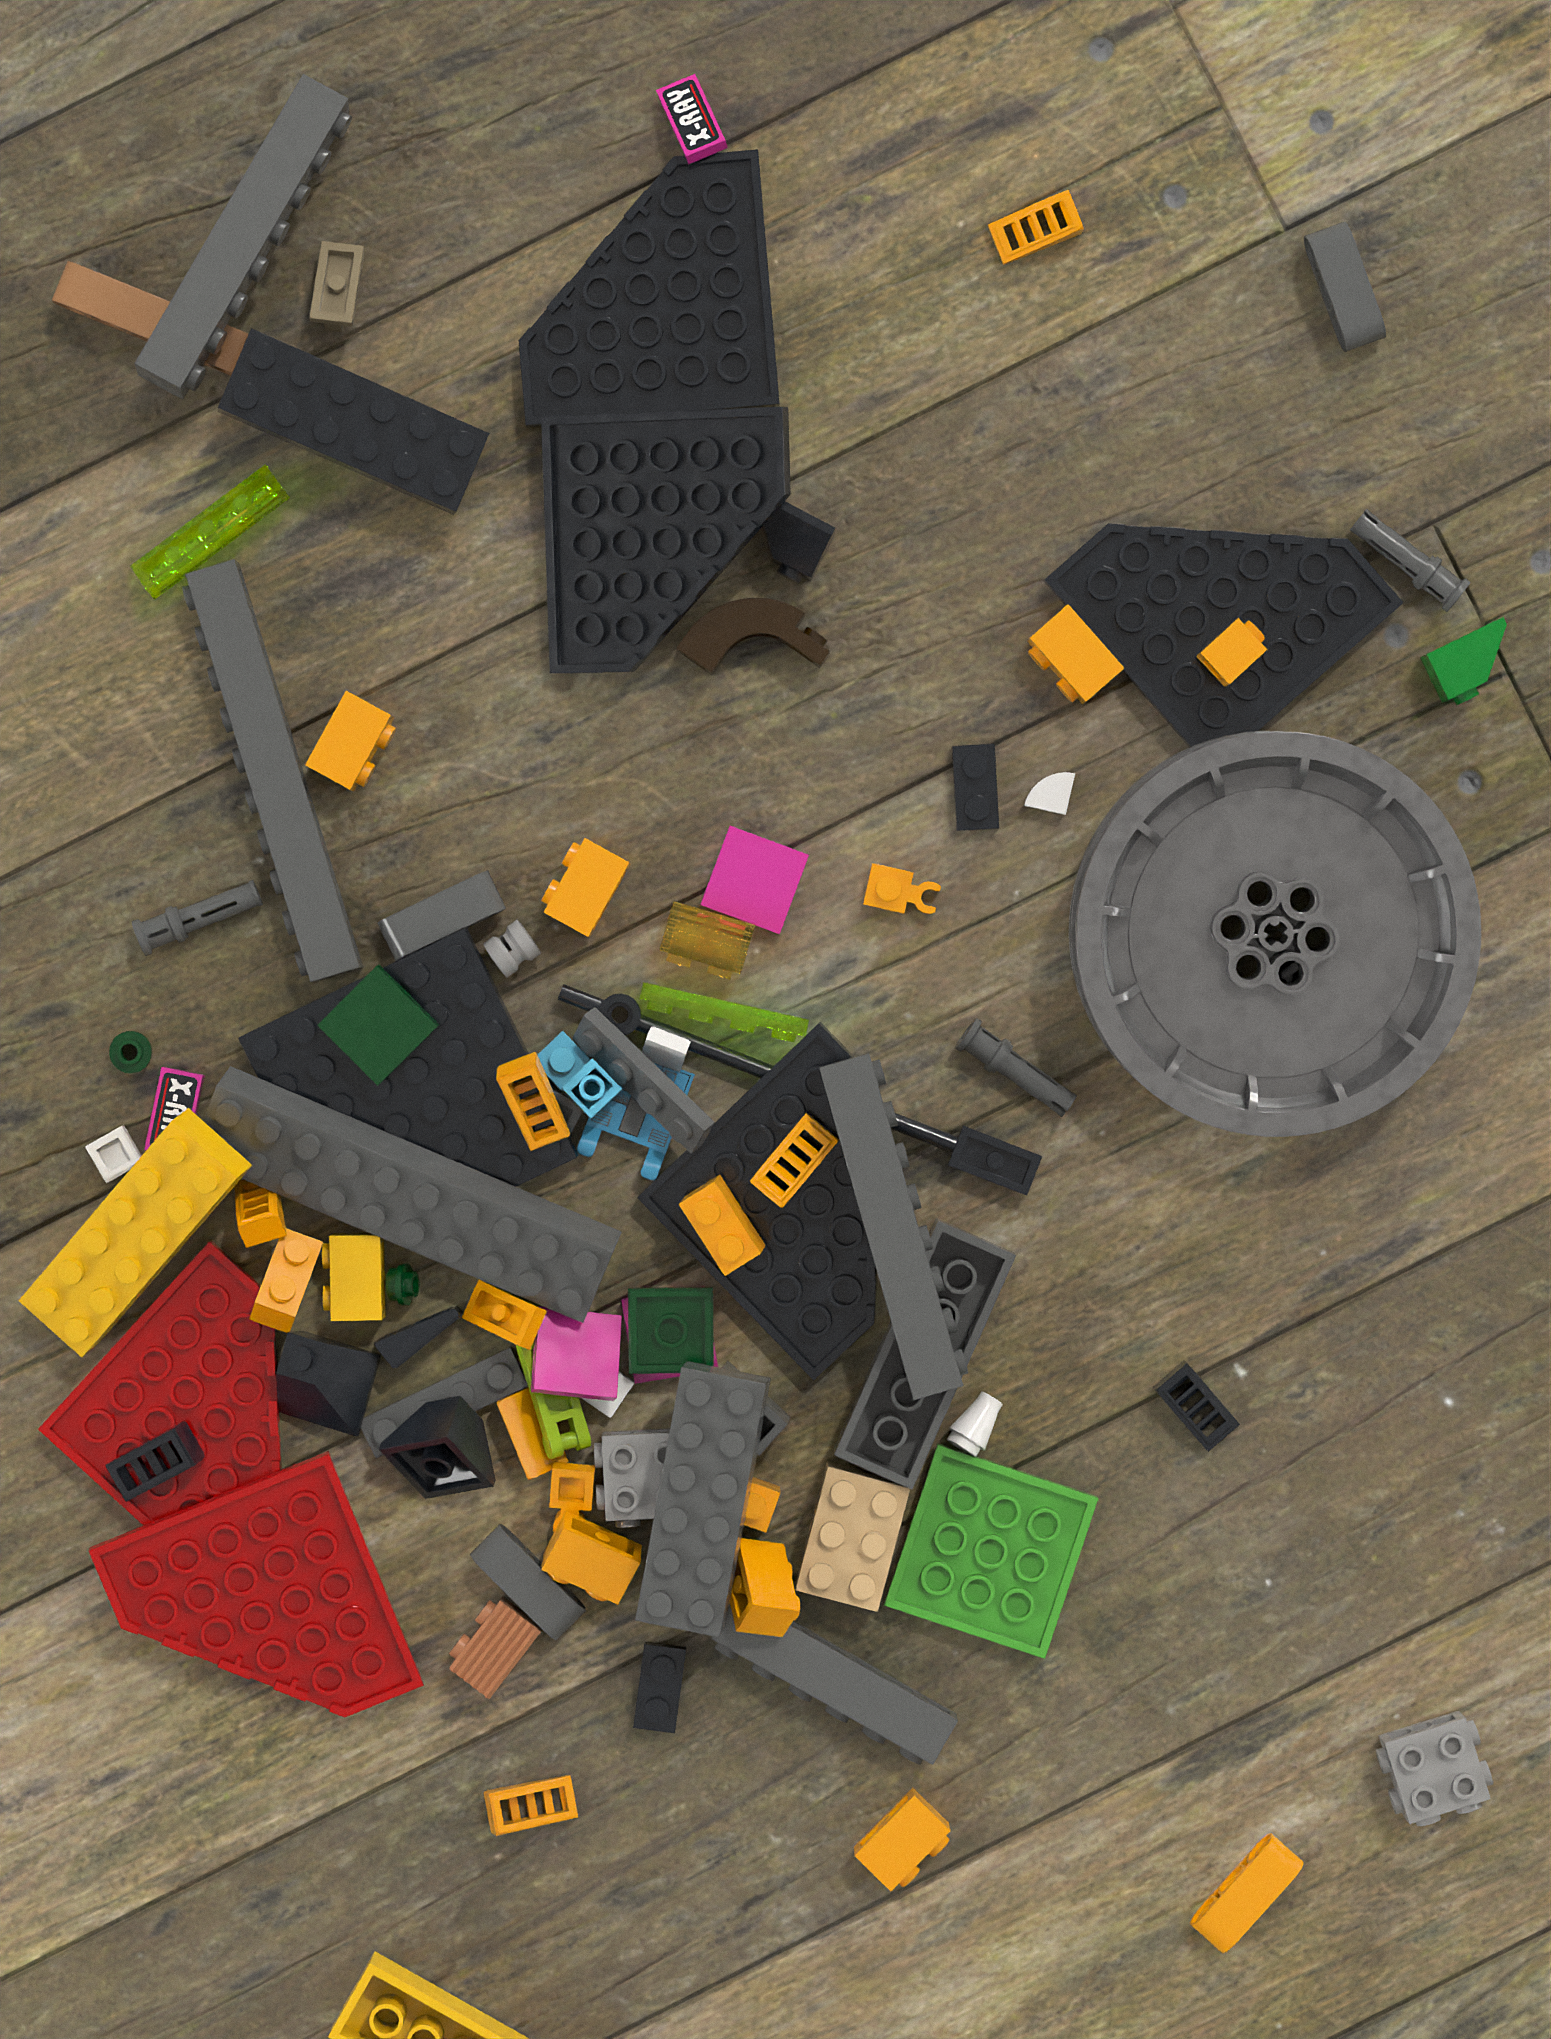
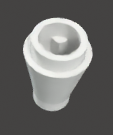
(974, 1426)

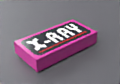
(691, 119)
(174, 1094)

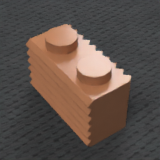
(494, 1647)

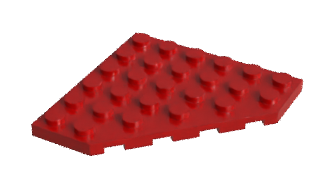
(179, 1362)
(267, 1589)

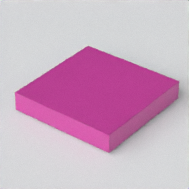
(754, 879)
(577, 1356)

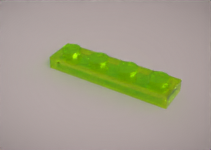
(209, 531)
(705, 1008)

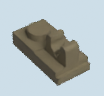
(337, 285)

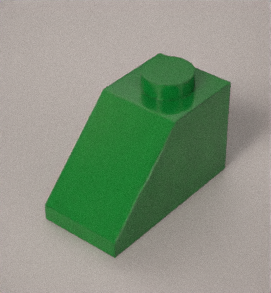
(1464, 662)

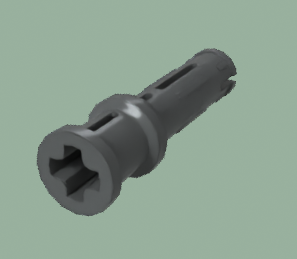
(1425, 571)
(178, 929)
(1000, 1057)

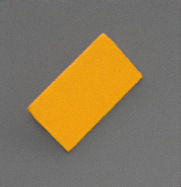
(526, 1434)

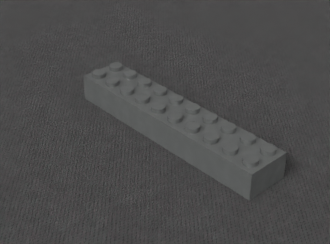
(412, 1195)

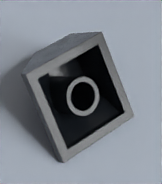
(797, 541)
(325, 1381)
(442, 1449)

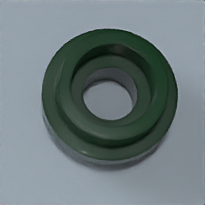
(143, 1056)
(402, 1284)

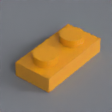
(504, 1314)

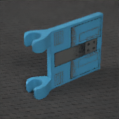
(629, 1121)

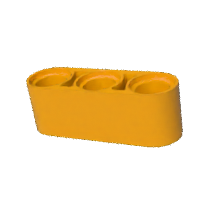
(1246, 1893)

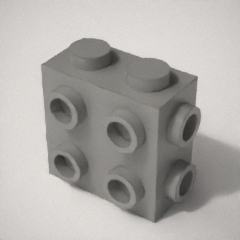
(631, 1474)
(1434, 1768)

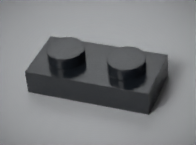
(975, 787)
(659, 1687)

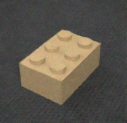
(852, 1536)

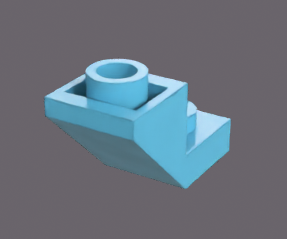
(577, 1075)

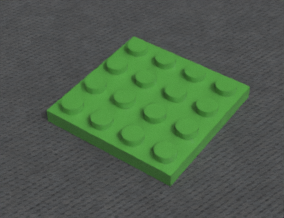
(990, 1550)

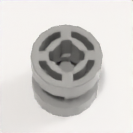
(519, 941)

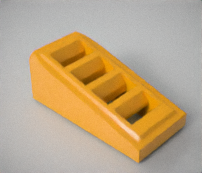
(1030, 213)
(521, 1068)
(772, 1190)
(258, 1214)
(494, 1811)

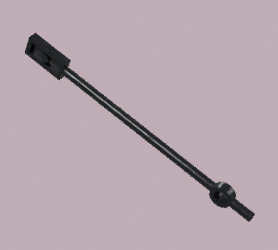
(970, 1151)

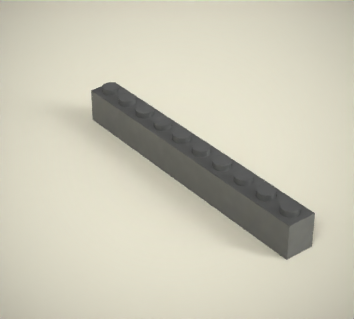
(273, 770)

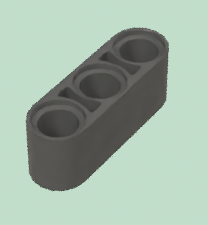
(1344, 286)
(441, 915)
(521, 1578)

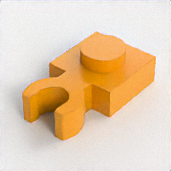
(892, 889)
(571, 1489)

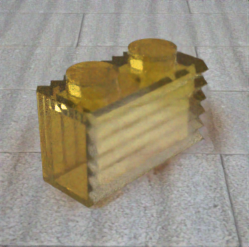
(706, 939)

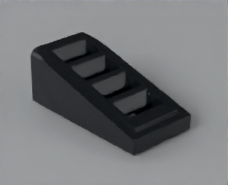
(407, 1341)
(1177, 1377)
(179, 1448)

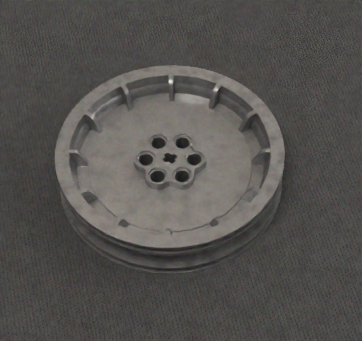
(1365, 1004)

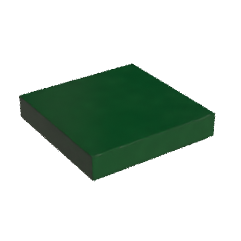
(378, 1025)
(669, 1328)

